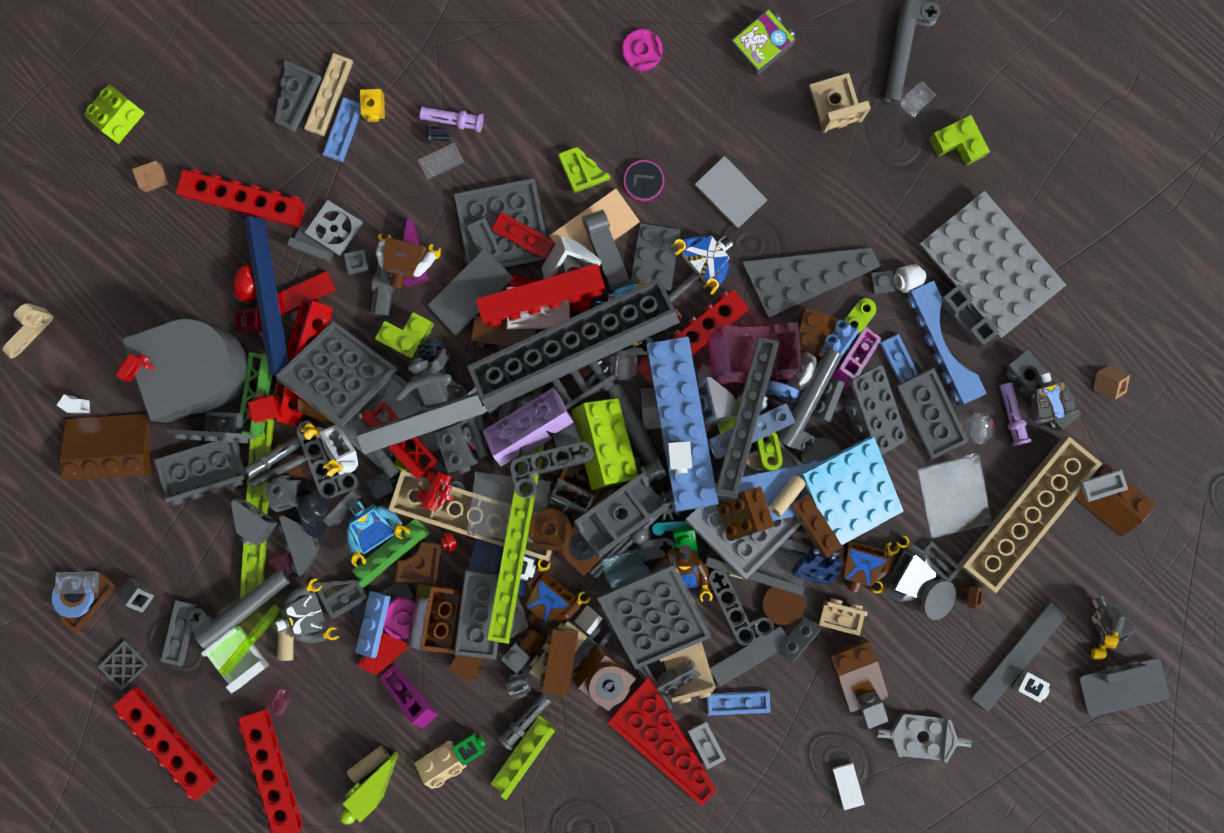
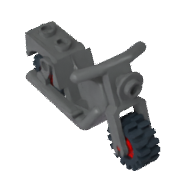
(458, 445)

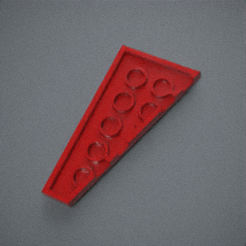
(655, 733)

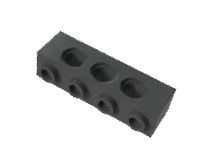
(1015, 372)

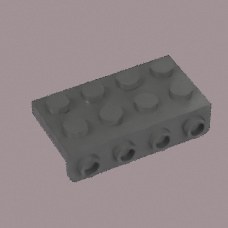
(200, 471)

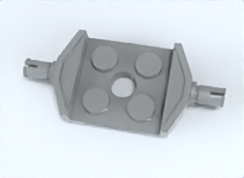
(940, 741)

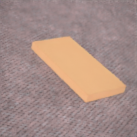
(617, 211)

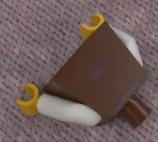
(404, 259)

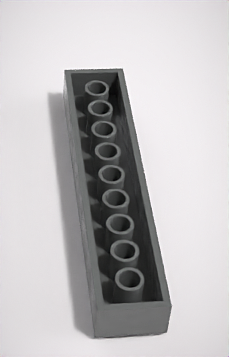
(573, 344)

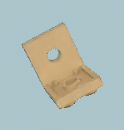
(839, 114)

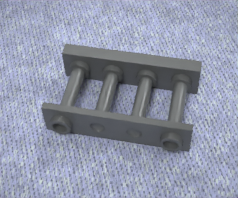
(605, 384)

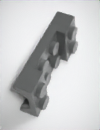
(602, 527)

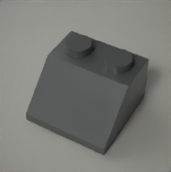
(251, 523)

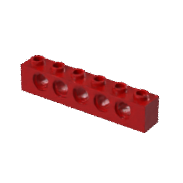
(189, 189)
(729, 300)
(301, 333)
(177, 744)
(286, 802)

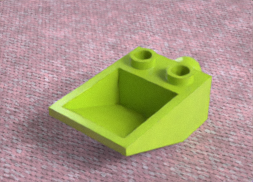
(366, 796)

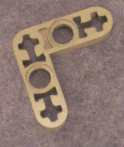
(34, 320)

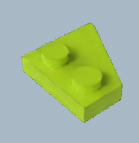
(580, 170)

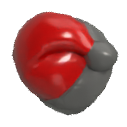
(244, 285)

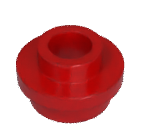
(448, 541)

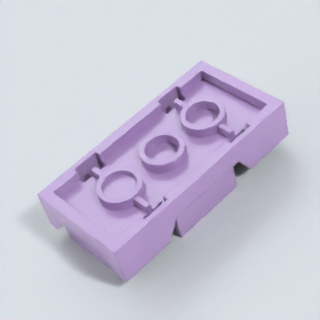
(527, 427)

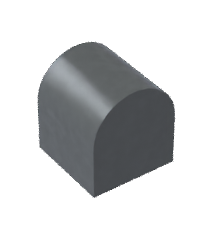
(193, 372)

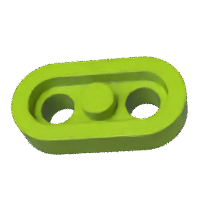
(859, 316)
(770, 450)

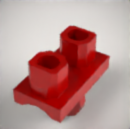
(438, 491)

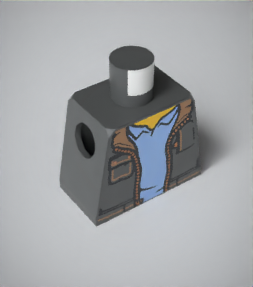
(1051, 400)

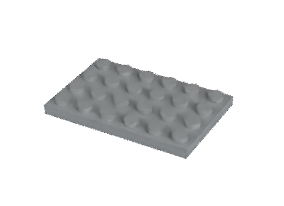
(992, 263)
(752, 550)

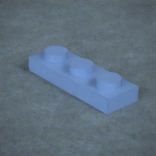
(372, 624)

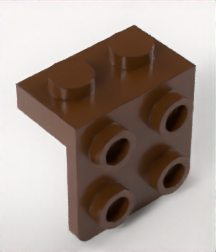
(745, 514)

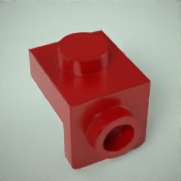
(130, 366)

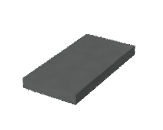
(480, 278)
(931, 413)
(476, 615)

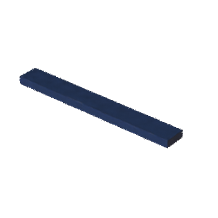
(266, 294)

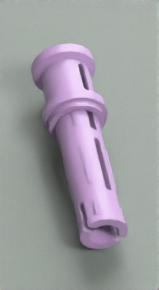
(460, 119)
(1016, 424)

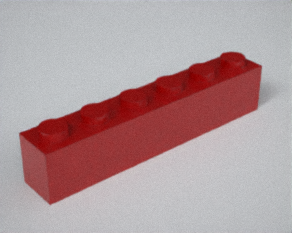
(541, 294)

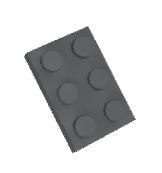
(655, 255)

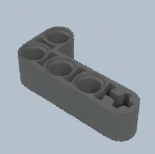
(605, 249)
(315, 461)
(552, 464)
(734, 604)

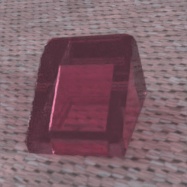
(282, 563)
(281, 702)

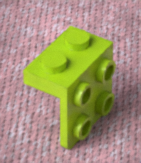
(113, 113)

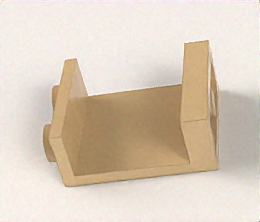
(703, 684)

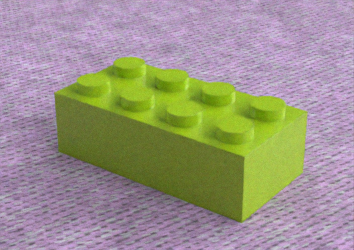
(605, 431)

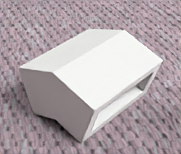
(74, 405)

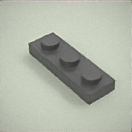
(178, 634)

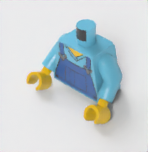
(371, 528)

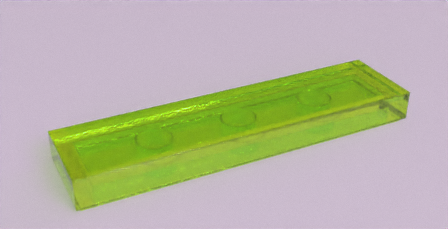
(250, 640)

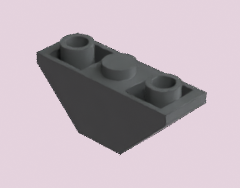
(299, 544)

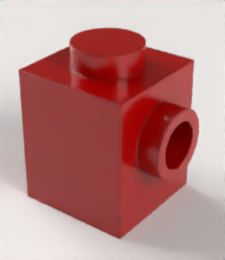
(264, 409)

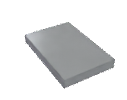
(730, 192)

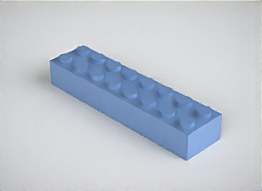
(682, 421)

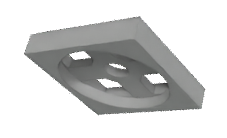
(340, 219)

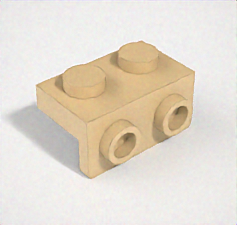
(841, 617)
(439, 766)

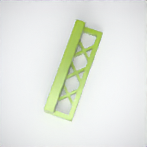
(523, 756)

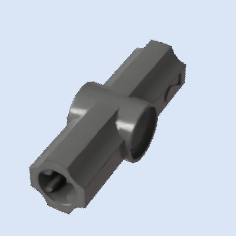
(382, 292)

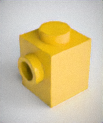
(372, 104)

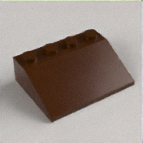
(106, 447)

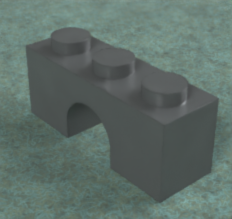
(976, 327)

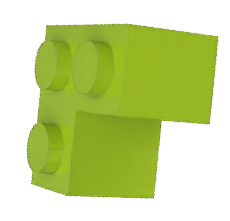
(964, 137)
(408, 339)

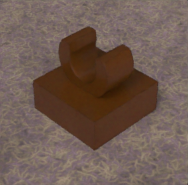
(975, 596)
(532, 642)

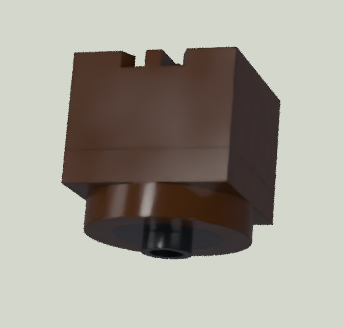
(579, 553)
(603, 678)

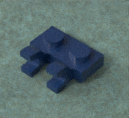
(816, 570)

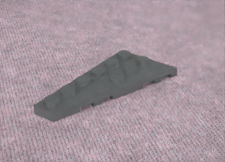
(795, 279)

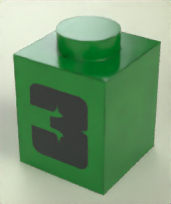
(469, 748)

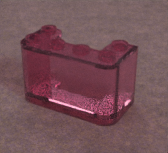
(734, 347)

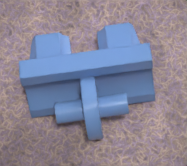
(840, 338)

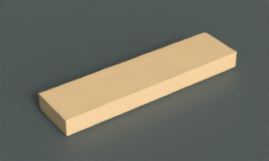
(328, 95)

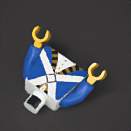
(706, 258)

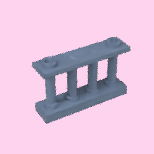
(766, 425)

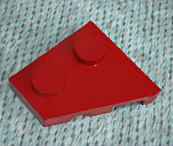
(387, 652)

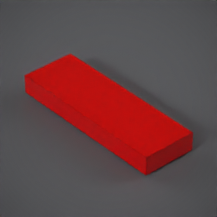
(522, 235)
(310, 289)

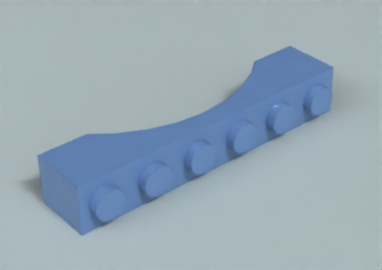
(927, 304)

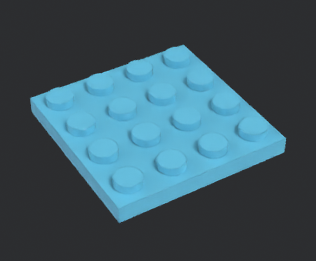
(853, 490)

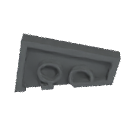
(296, 93)

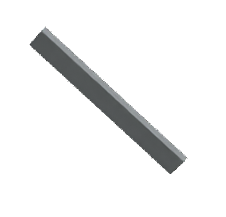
(747, 418)

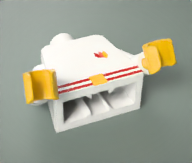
(337, 446)

